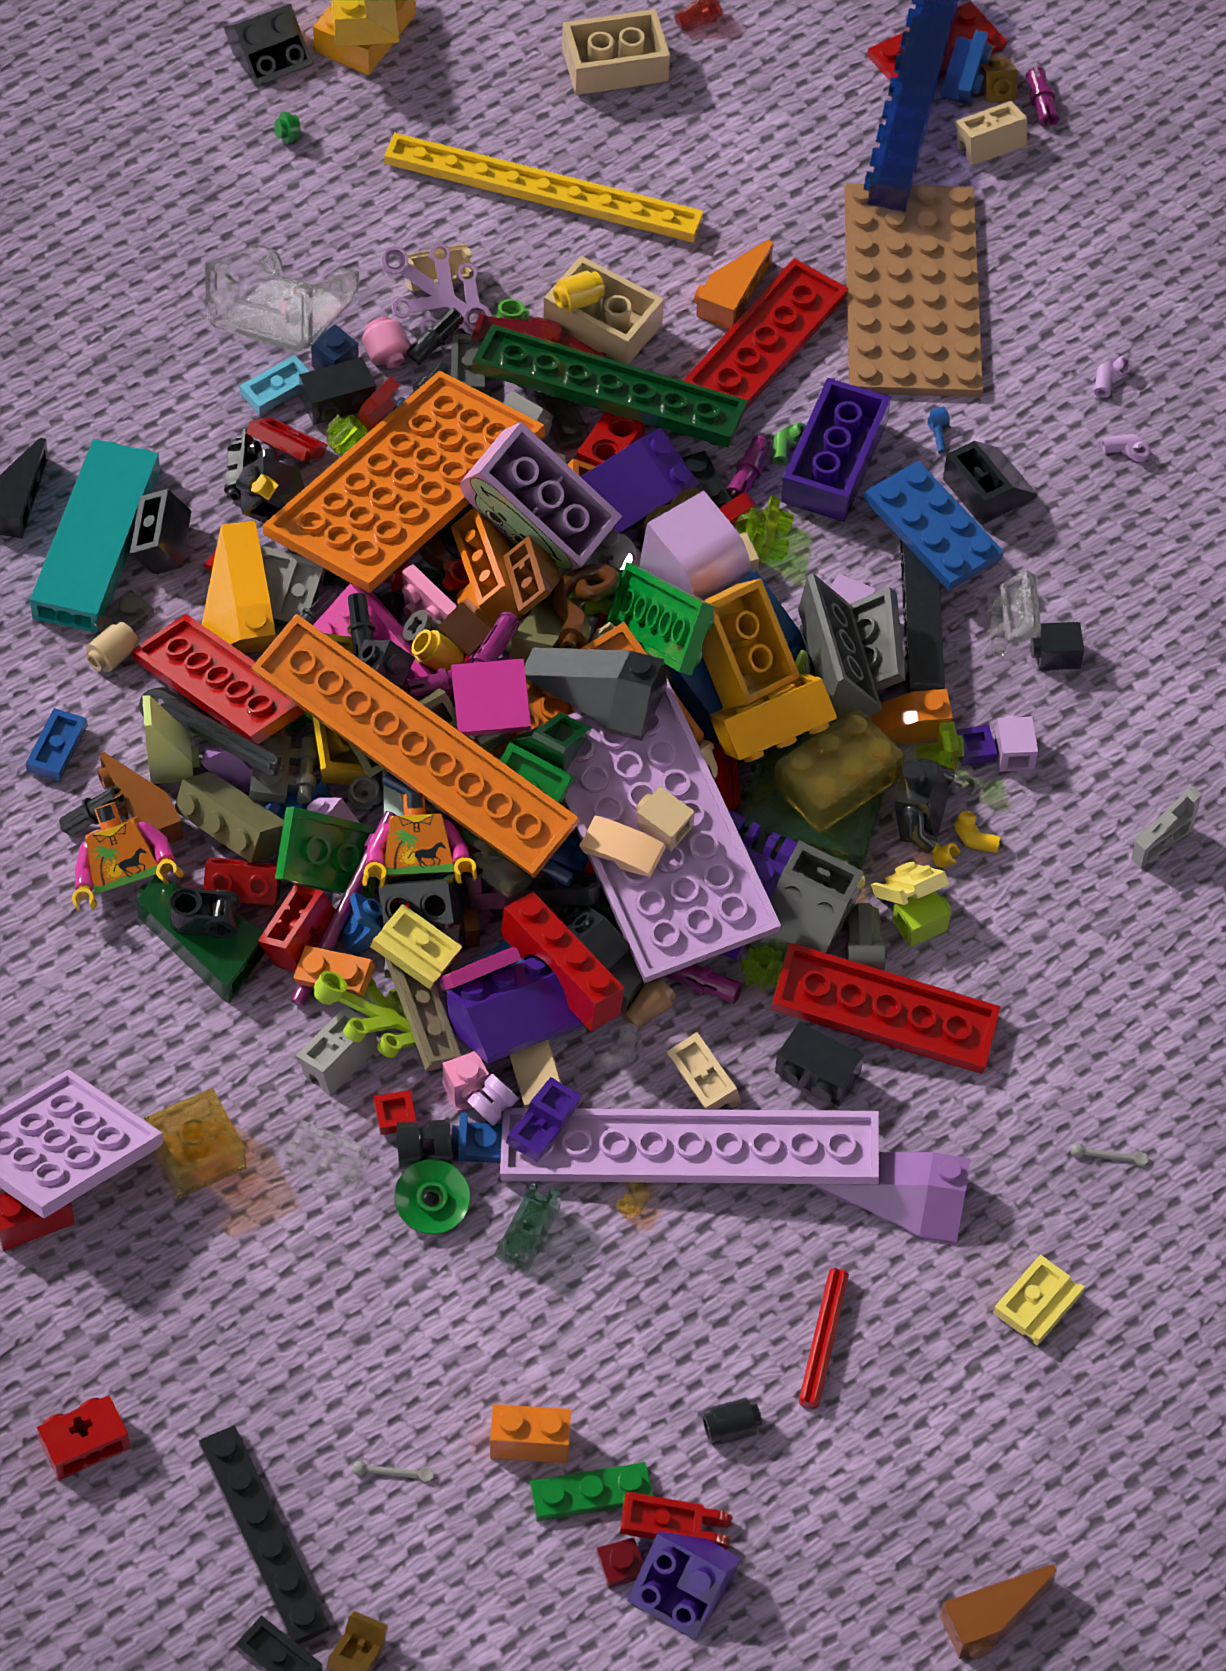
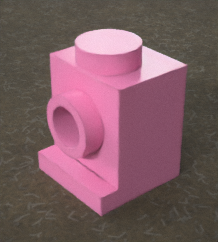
(463, 1078)

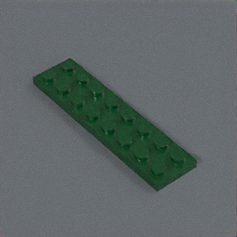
(609, 386)

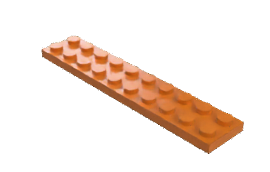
(415, 745)

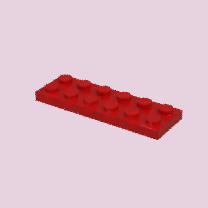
(769, 332)
(216, 679)
(885, 1008)

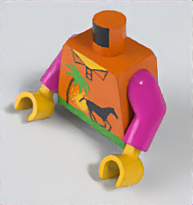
(417, 845)
(120, 855)

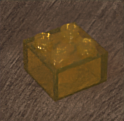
(197, 1143)

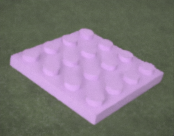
(67, 1142)

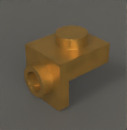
(1000, 79)
(359, 1644)

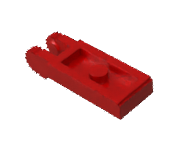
(647, 1515)

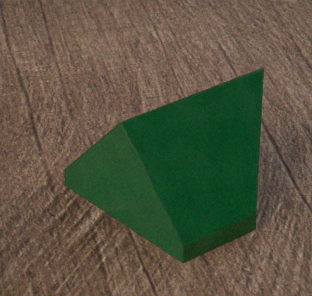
(555, 740)

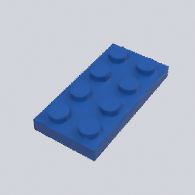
(933, 525)

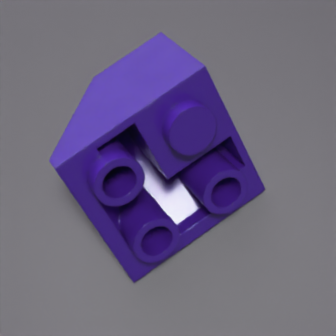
(683, 1581)

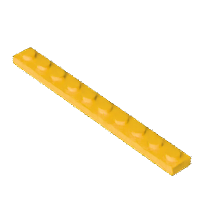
(543, 187)

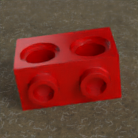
(609, 438)
(250, 881)

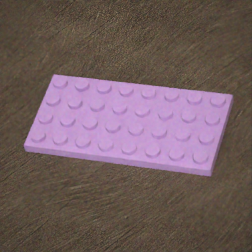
(702, 892)

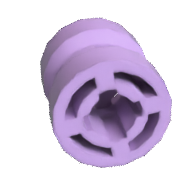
(499, 1092)

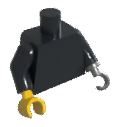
(267, 486)
(921, 806)

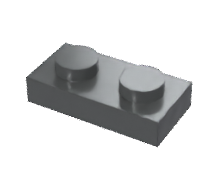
(461, 361)

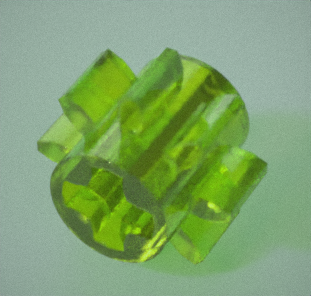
(345, 433)
(762, 976)

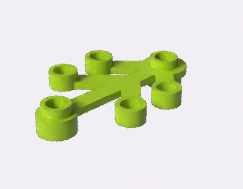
(383, 1012)

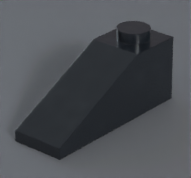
(20, 487)

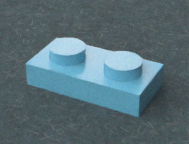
(273, 385)

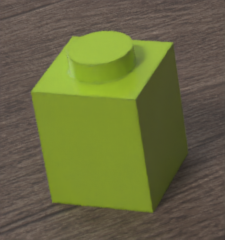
(922, 918)

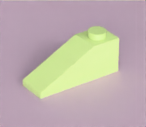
(167, 745)

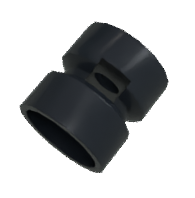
(410, 1142)

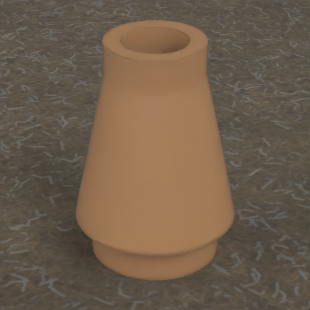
(650, 1002)

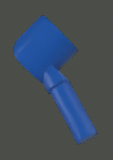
(937, 419)

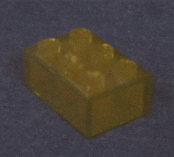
(838, 770)

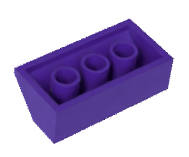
(510, 1010)

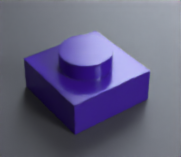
(978, 745)

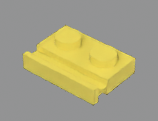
(910, 881)
(416, 946)
(1038, 1300)

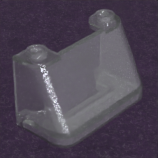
(256, 302)

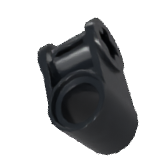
(205, 912)

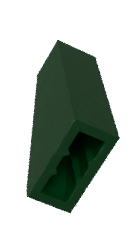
(217, 961)

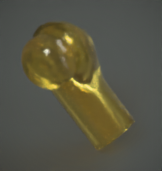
(634, 1199)

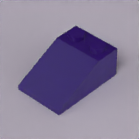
(641, 478)

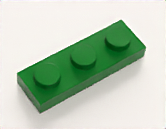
(587, 1491)

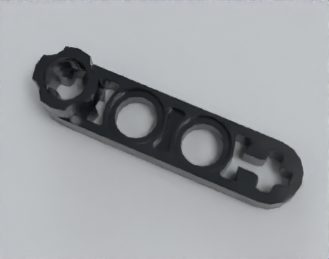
(583, 891)

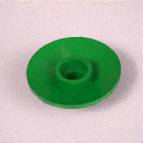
(434, 1178)

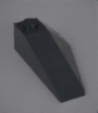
(607, 685)

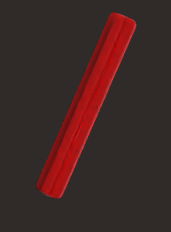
(823, 1338)

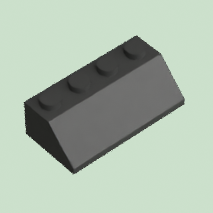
(837, 649)

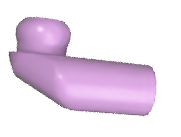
(1109, 373)
(1128, 444)

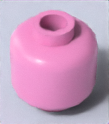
(386, 342)

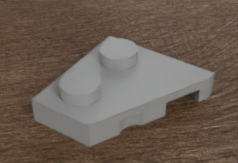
(291, 583)
(1168, 828)

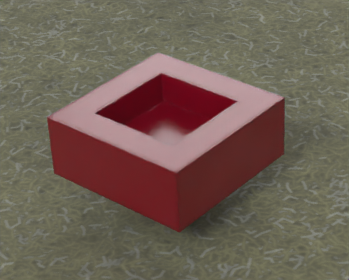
(620, 1562)

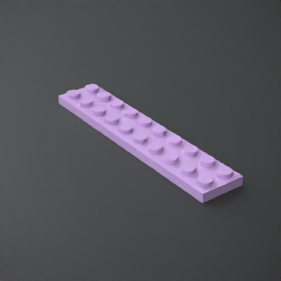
(703, 1147)

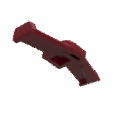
(535, 327)

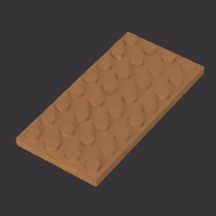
(913, 293)

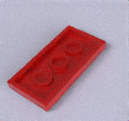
(966, 21)

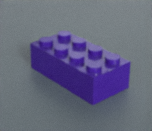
(835, 449)

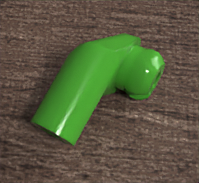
(785, 441)

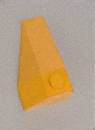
(238, 591)

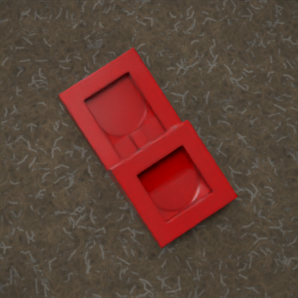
(378, 404)

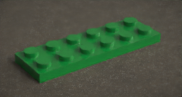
(662, 617)

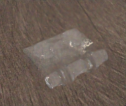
(1018, 608)

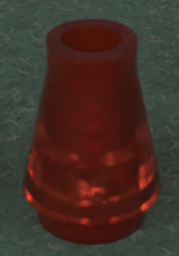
(698, 14)

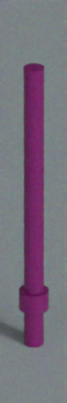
(340, 916)

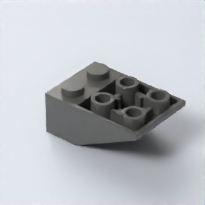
(812, 900)

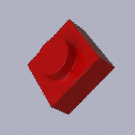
(392, 1109)

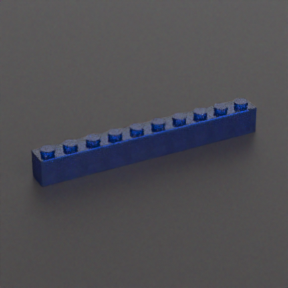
(911, 103)

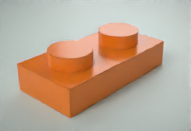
(354, 969)

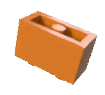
(530, 1433)

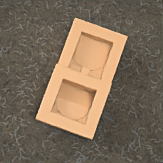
(623, 845)

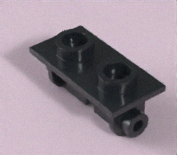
(240, 454)

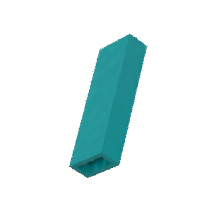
(94, 535)

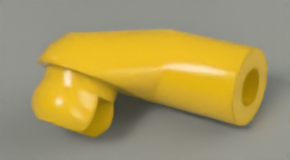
(971, 835)

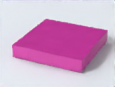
(491, 697)
(477, 969)

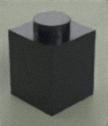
(1058, 646)

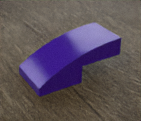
(544, 1119)

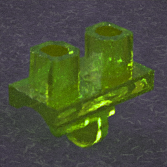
(762, 528)

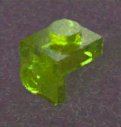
(946, 749)

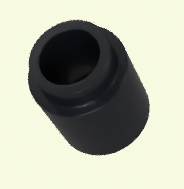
(732, 1421)

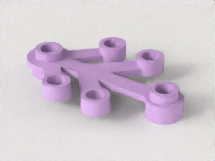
(440, 294)

